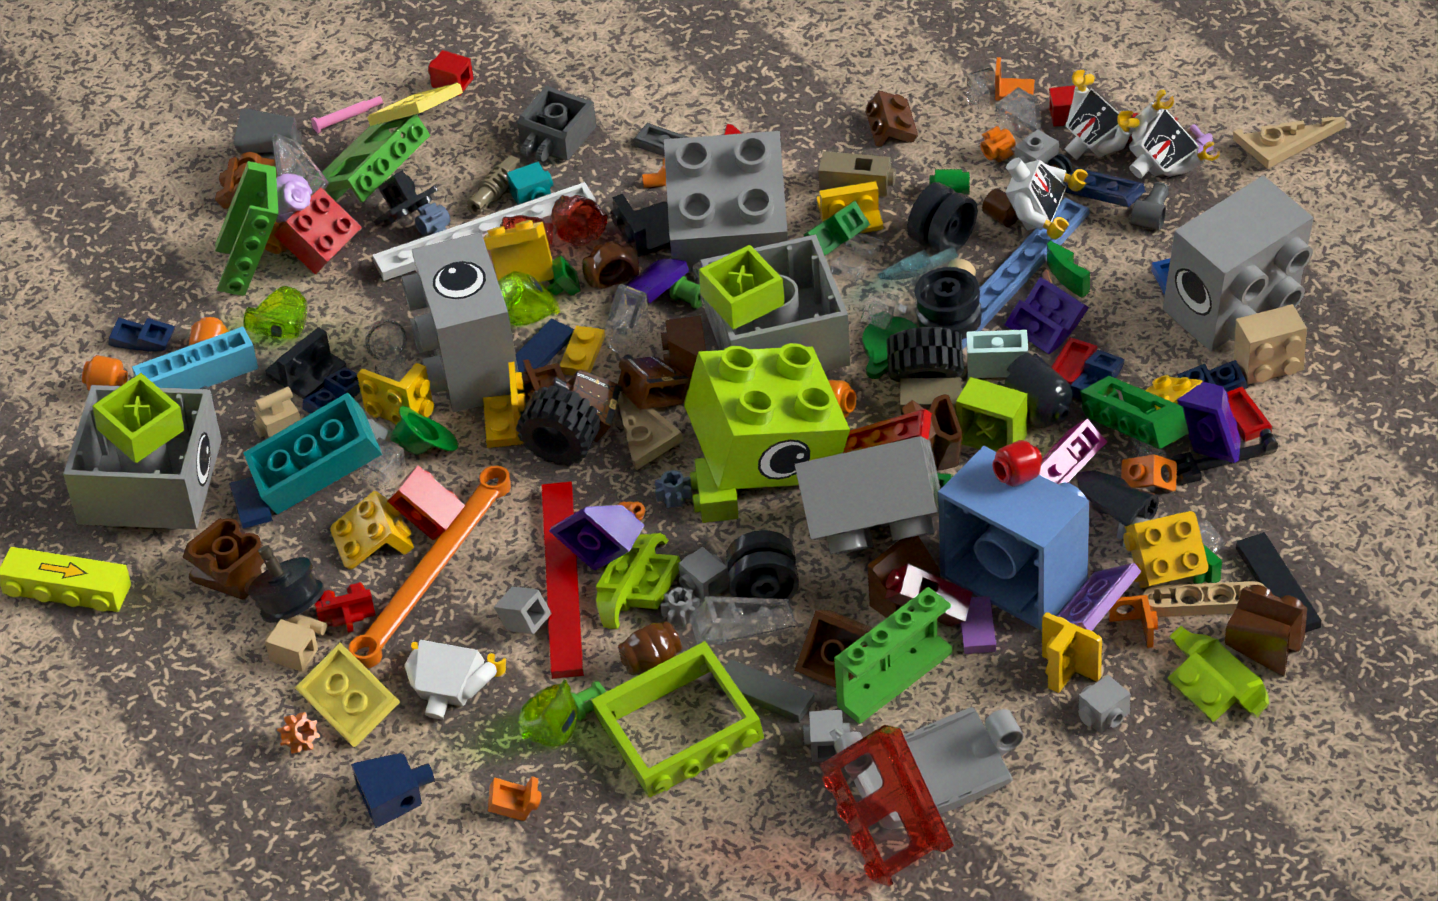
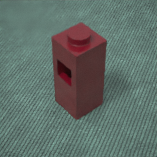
(909, 581)

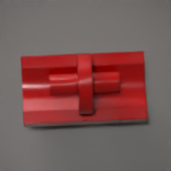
(345, 608)

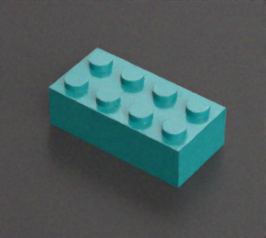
(312, 453)

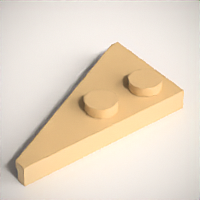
(1285, 140)
(646, 432)

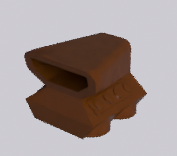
(944, 431)
(225, 558)
(1266, 627)

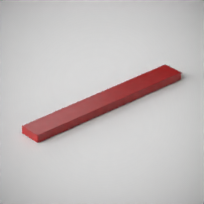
(562, 585)

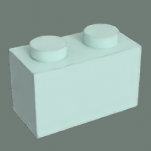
(993, 351)

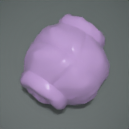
(292, 194)

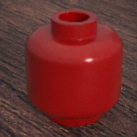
(1017, 463)

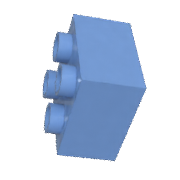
(1013, 542)

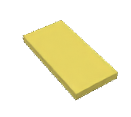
(414, 104)

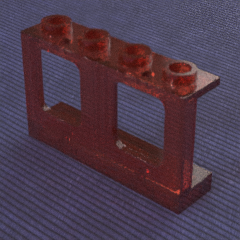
(901, 792)

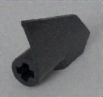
(1115, 497)

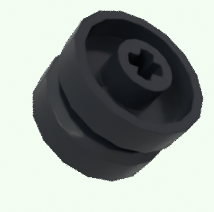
(942, 218)
(948, 300)
(762, 566)

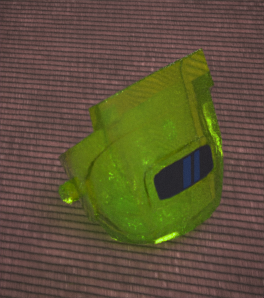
(526, 298)
(279, 315)
(549, 716)

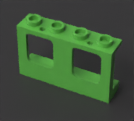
(376, 151)
(245, 224)
(895, 656)

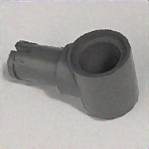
(1151, 210)

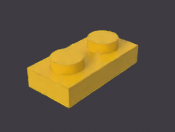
(582, 350)

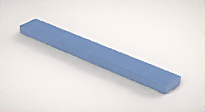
(1024, 263)

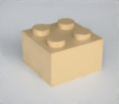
(1270, 344)

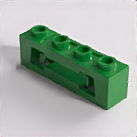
(1136, 414)

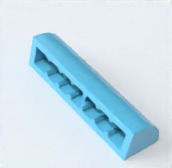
(202, 362)

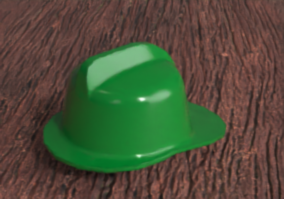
(419, 433)

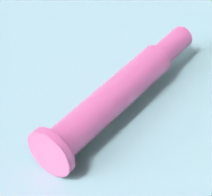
(344, 114)

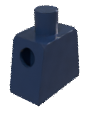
(390, 786)

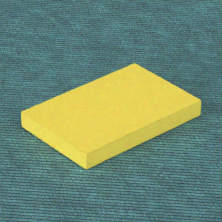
(347, 695)

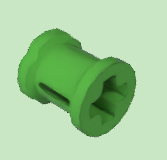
(687, 292)
(592, 692)

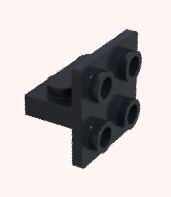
(401, 198)
(306, 365)

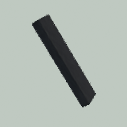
(1273, 573)

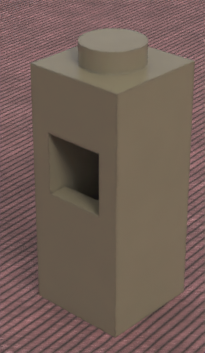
(852, 169)

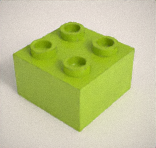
(741, 287)
(991, 415)
(138, 418)

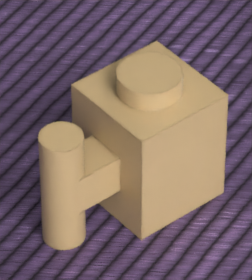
(275, 413)
(294, 641)

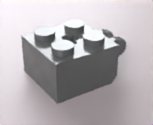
(555, 124)

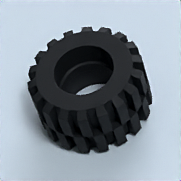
(925, 353)
(558, 425)

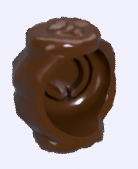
(610, 265)
(649, 647)

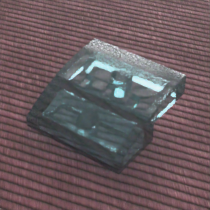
(917, 264)

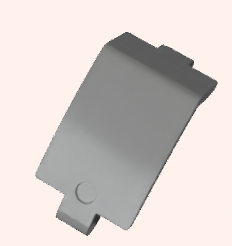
(953, 755)

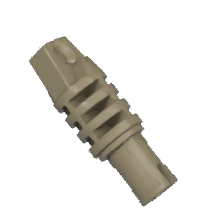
(493, 185)

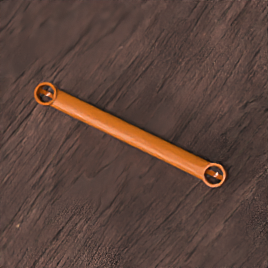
(431, 566)

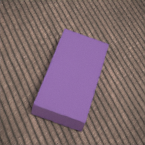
(978, 629)

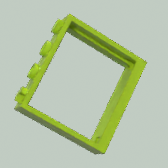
(654, 685)

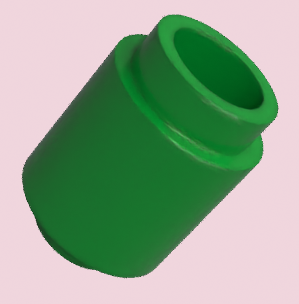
(953, 178)

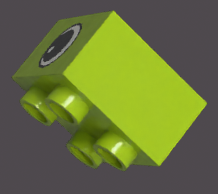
(763, 414)

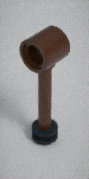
(1000, 208)

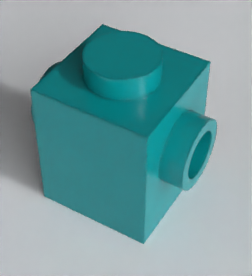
(529, 183)

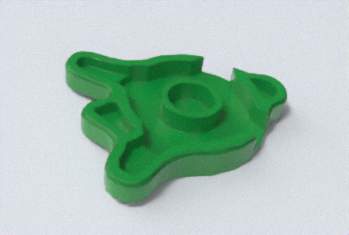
(875, 345)

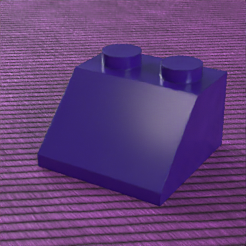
(1211, 422)
(599, 533)

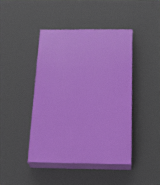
(1099, 595)

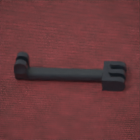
(1190, 469)

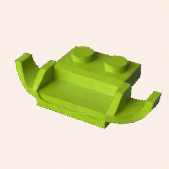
(636, 579)
(1215, 677)

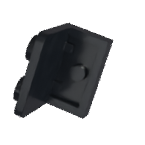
(643, 229)

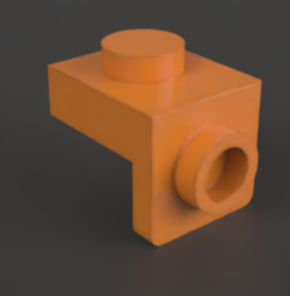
(513, 799)

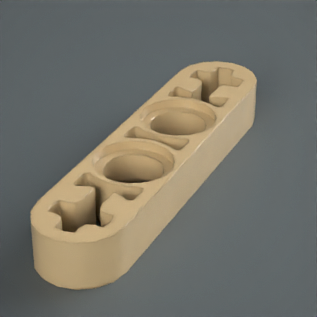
(1202, 592)

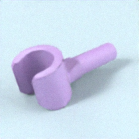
(1201, 138)

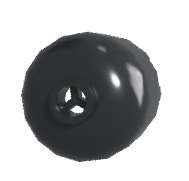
(1046, 390)

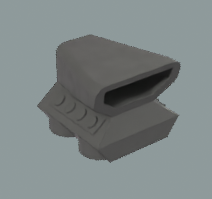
(257, 128)

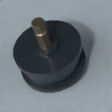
(285, 587)

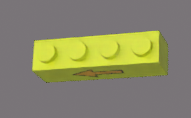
(64, 579)

